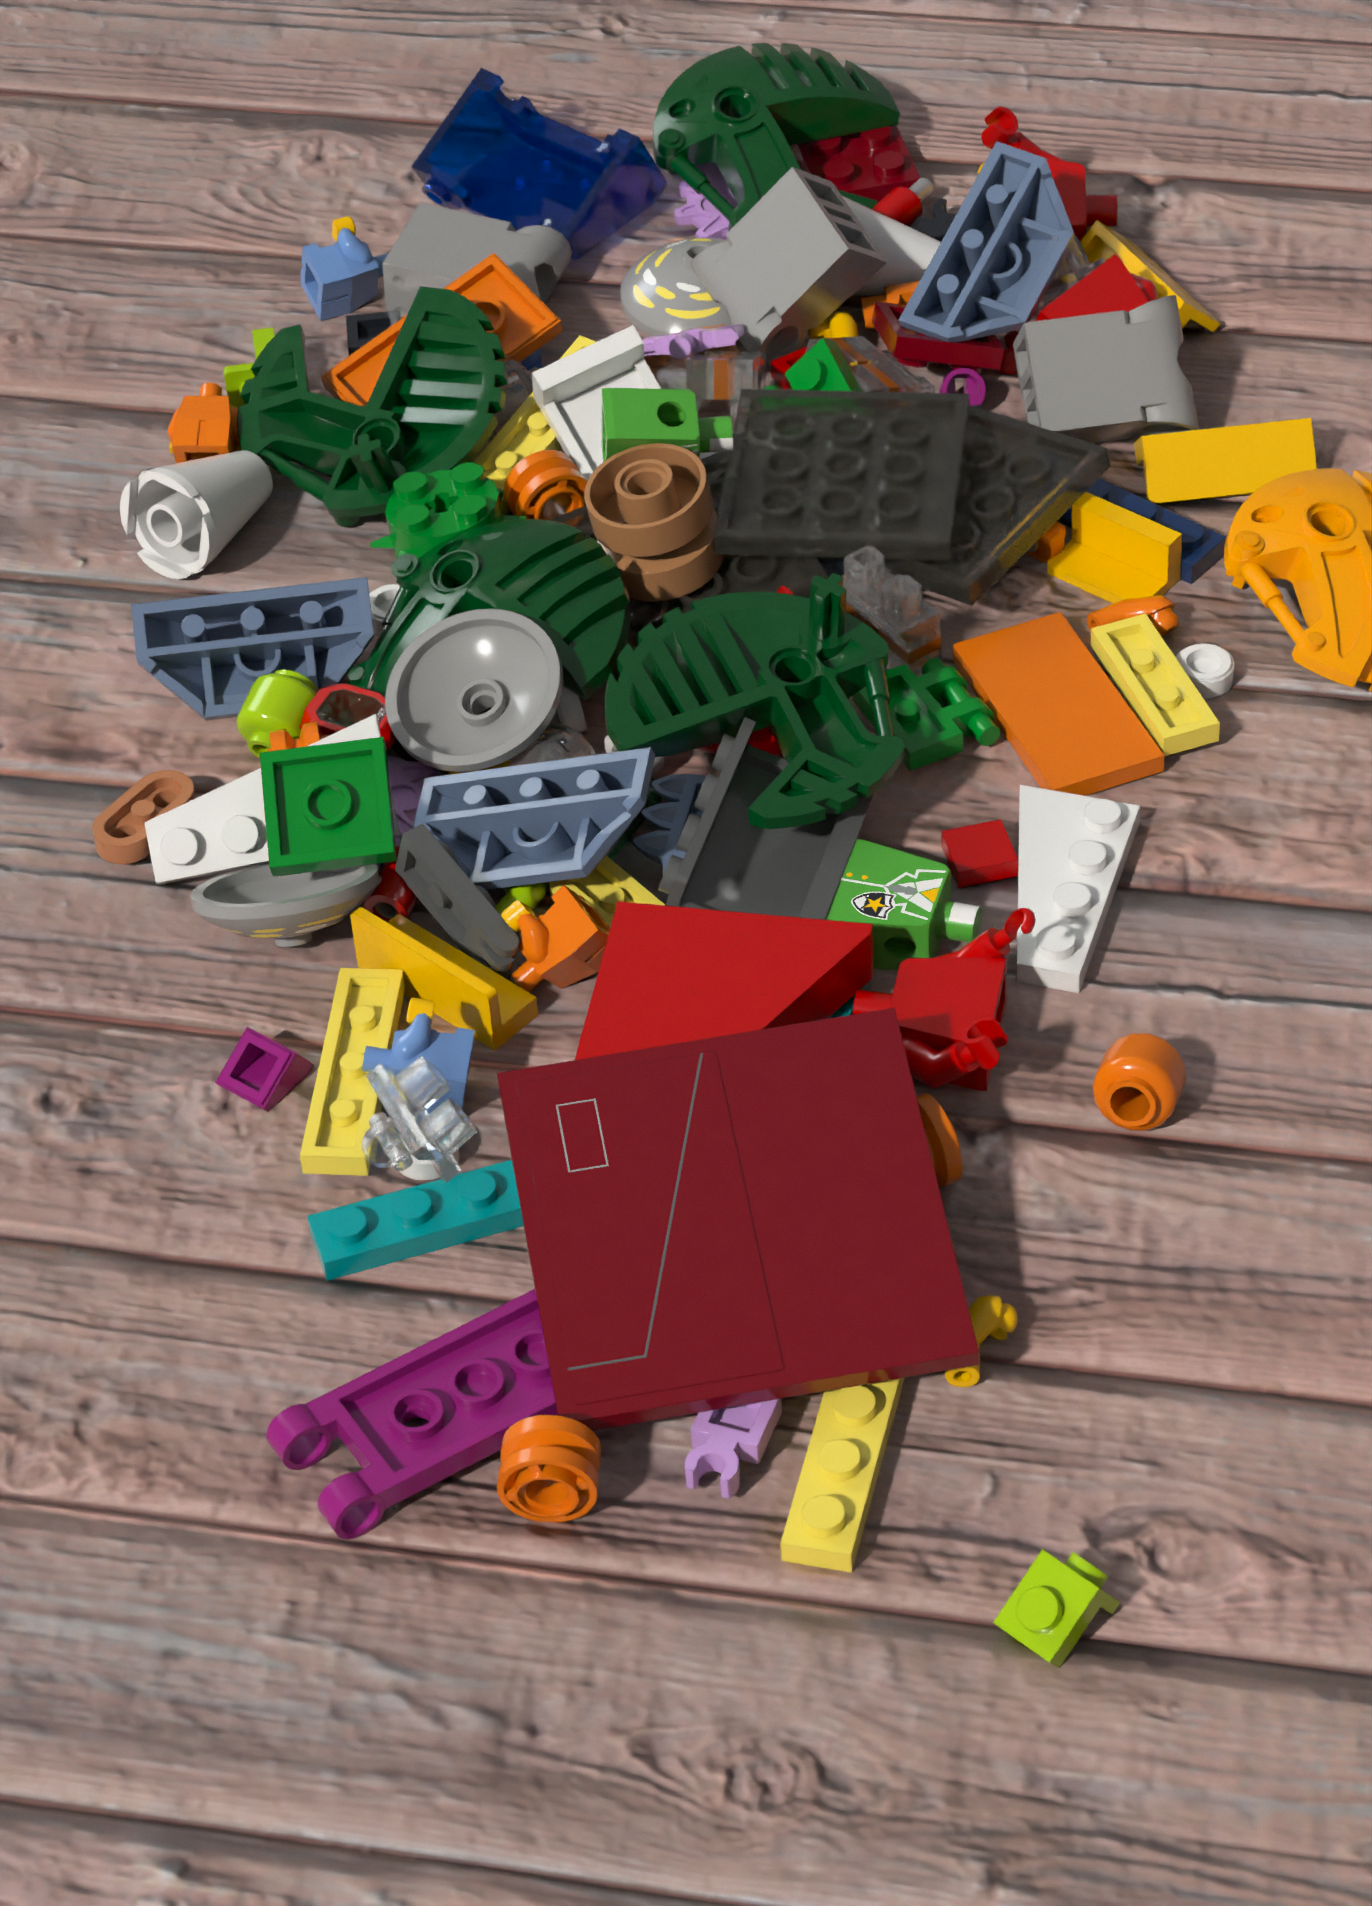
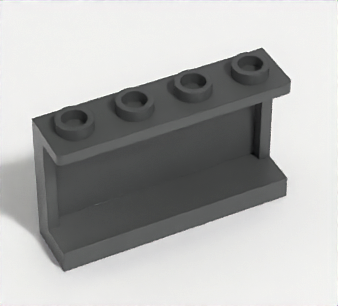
(753, 867)

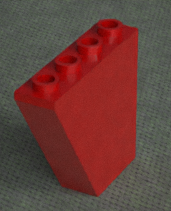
(717, 974)

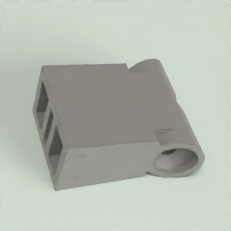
(447, 243)
(789, 263)
(1106, 373)

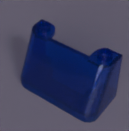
(531, 170)

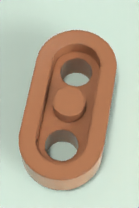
(120, 828)

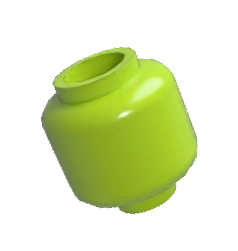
(274, 704)

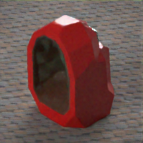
(344, 705)

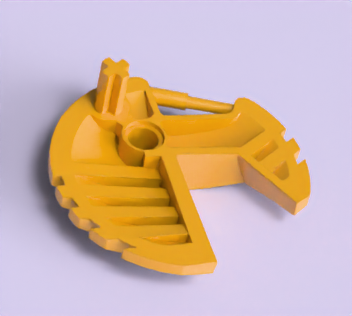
(1319, 538)

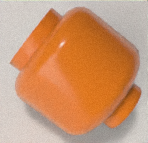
(1139, 1082)

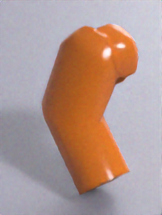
(1157, 608)

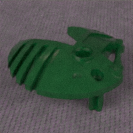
(751, 110)
(422, 417)
(517, 567)
(777, 663)

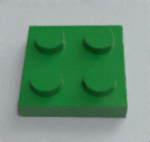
(328, 806)

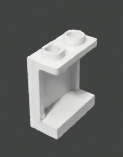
(572, 392)

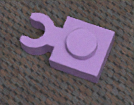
(728, 1436)

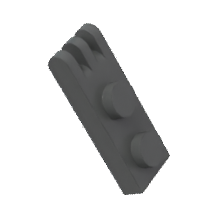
(455, 901)

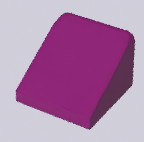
(262, 1070)

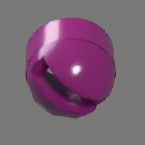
(972, 383)

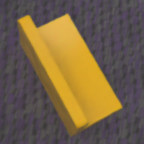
(1117, 552)

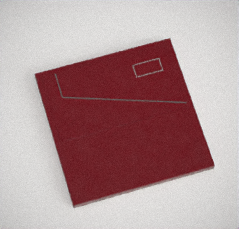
(734, 1221)

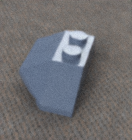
(994, 253)
(219, 644)
(536, 817)

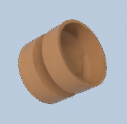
(655, 519)

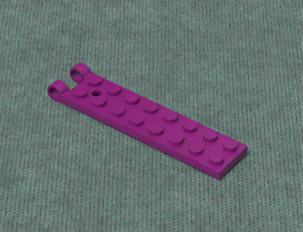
(462, 1382)

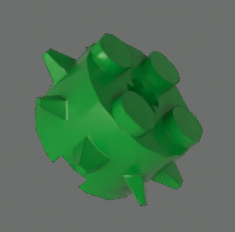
(439, 507)

